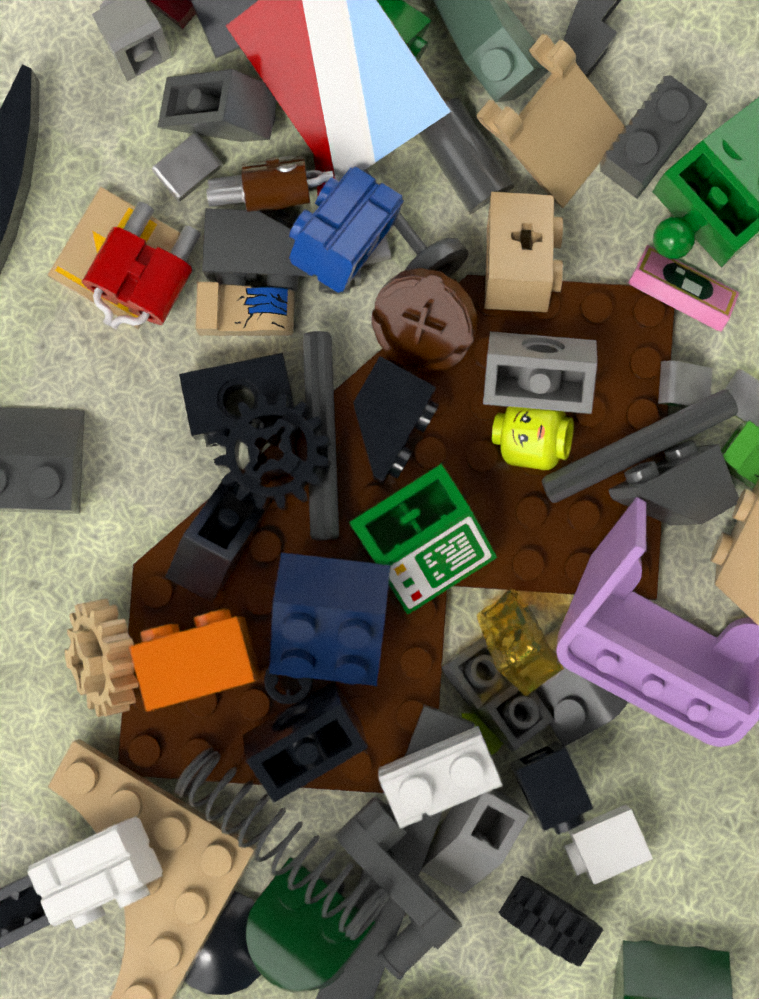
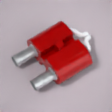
(137, 274)

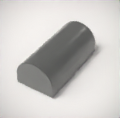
(466, 157)

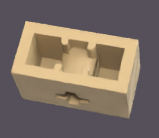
(520, 252)

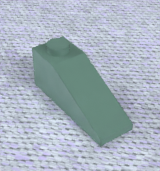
(493, 45)

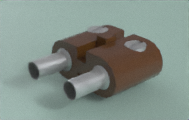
(267, 184)

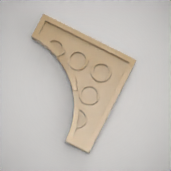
(196, 859)

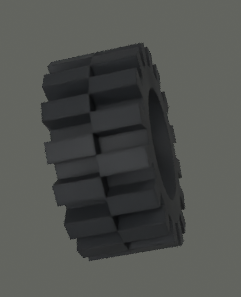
(550, 921)

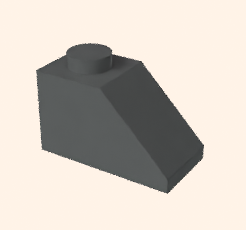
(218, 106)

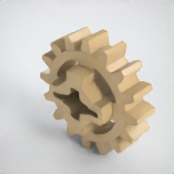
(101, 657)

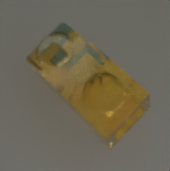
(518, 643)

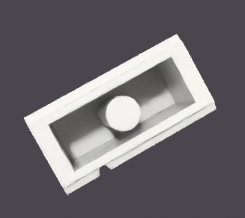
(439, 776)
(94, 872)

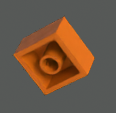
(194, 662)

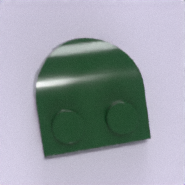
(293, 941)

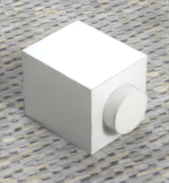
(607, 845)

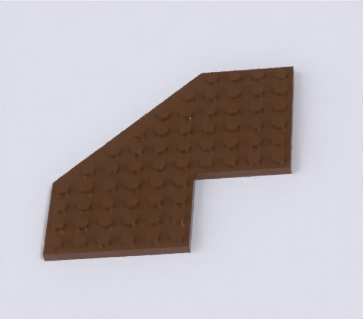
(535, 541)

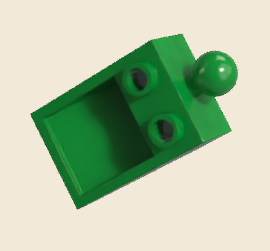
(727, 187)

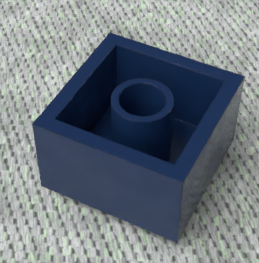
(328, 619)

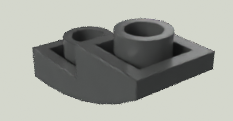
(494, 698)

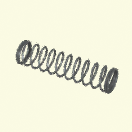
(185, 787)

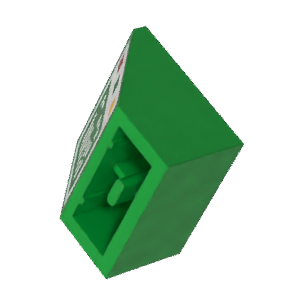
(425, 538)

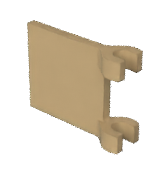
(561, 128)

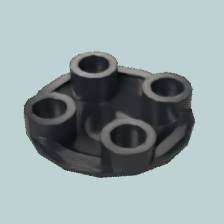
(224, 960)

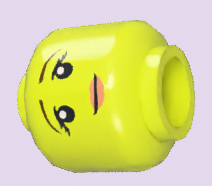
(533, 437)

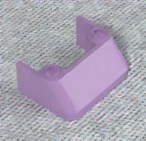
(653, 655)

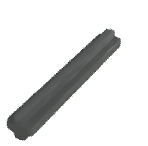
(320, 400)
(639, 445)

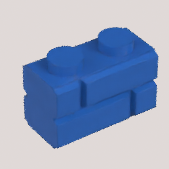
(344, 228)

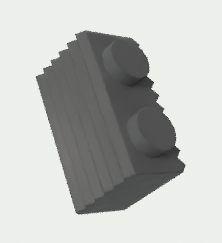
(652, 135)

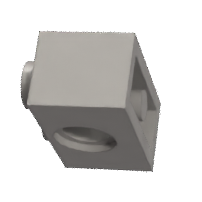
(540, 372)

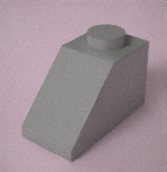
(132, 35)

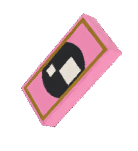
(684, 288)

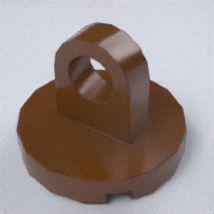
(424, 320)

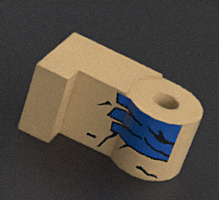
(244, 310)

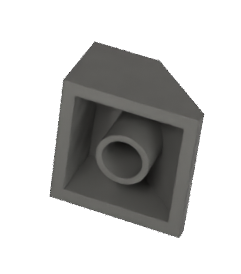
(41, 460)

